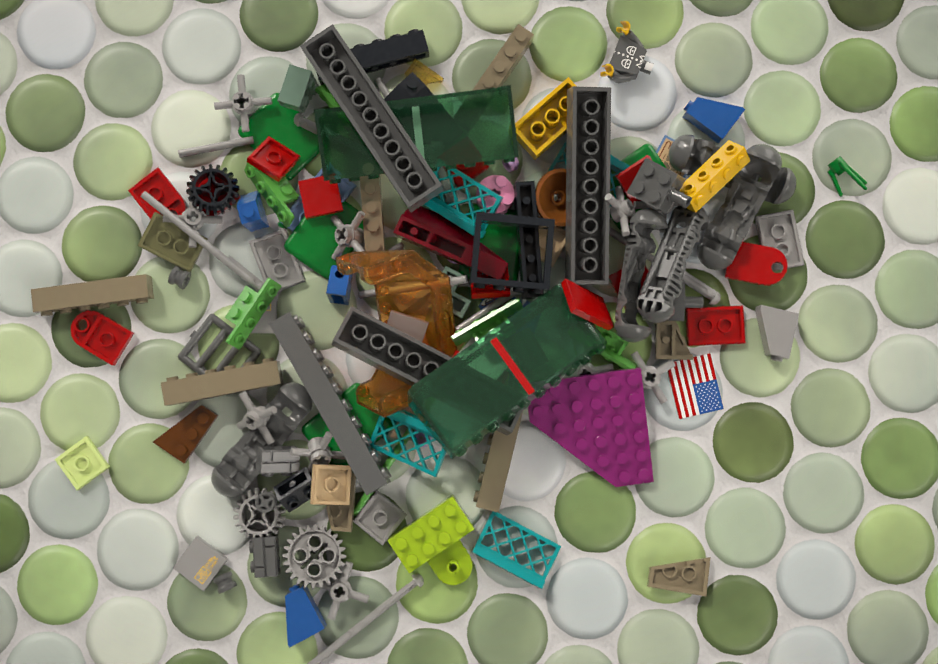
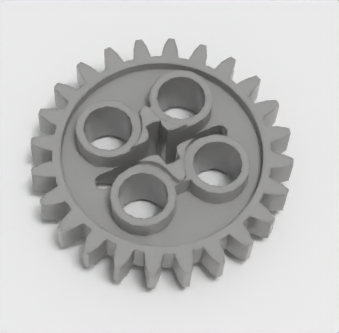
(301, 544)

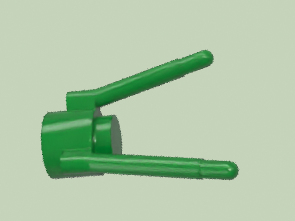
(840, 166)

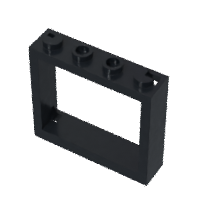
(517, 221)

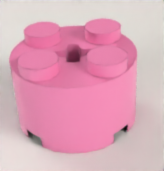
(501, 186)

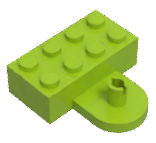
(437, 541)

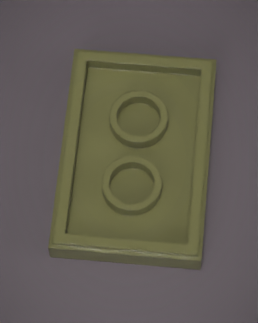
(169, 243)

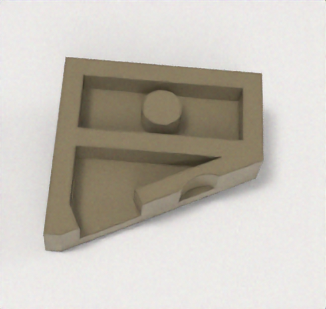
(670, 342)

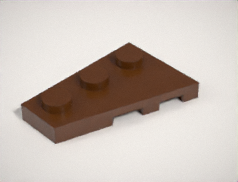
(187, 434)

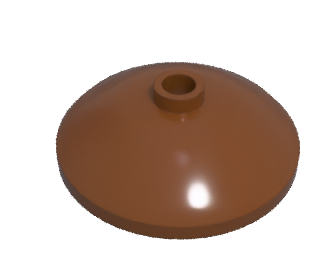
(549, 185)

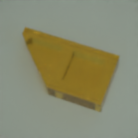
(424, 73)

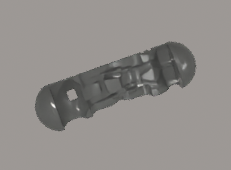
(690, 154)
(741, 205)
(638, 247)
(669, 264)
(239, 463)

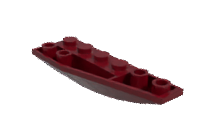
(447, 240)

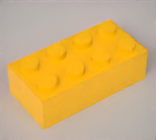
(544, 122)

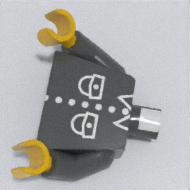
(627, 57)

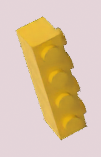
(714, 174)

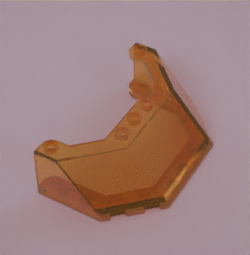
(410, 287)

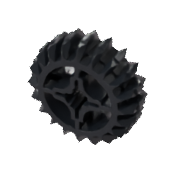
(205, 190)

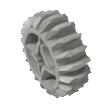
(247, 525)

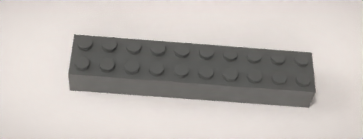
(372, 118)
(588, 184)
(393, 352)
(330, 403)

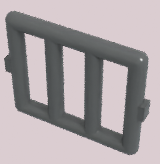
(226, 330)

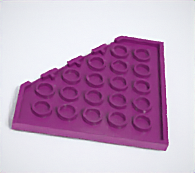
(600, 423)

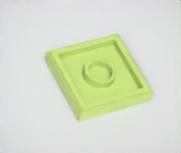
(82, 463)

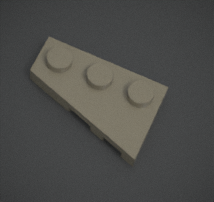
(342, 515)
(682, 577)

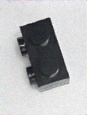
(294, 490)

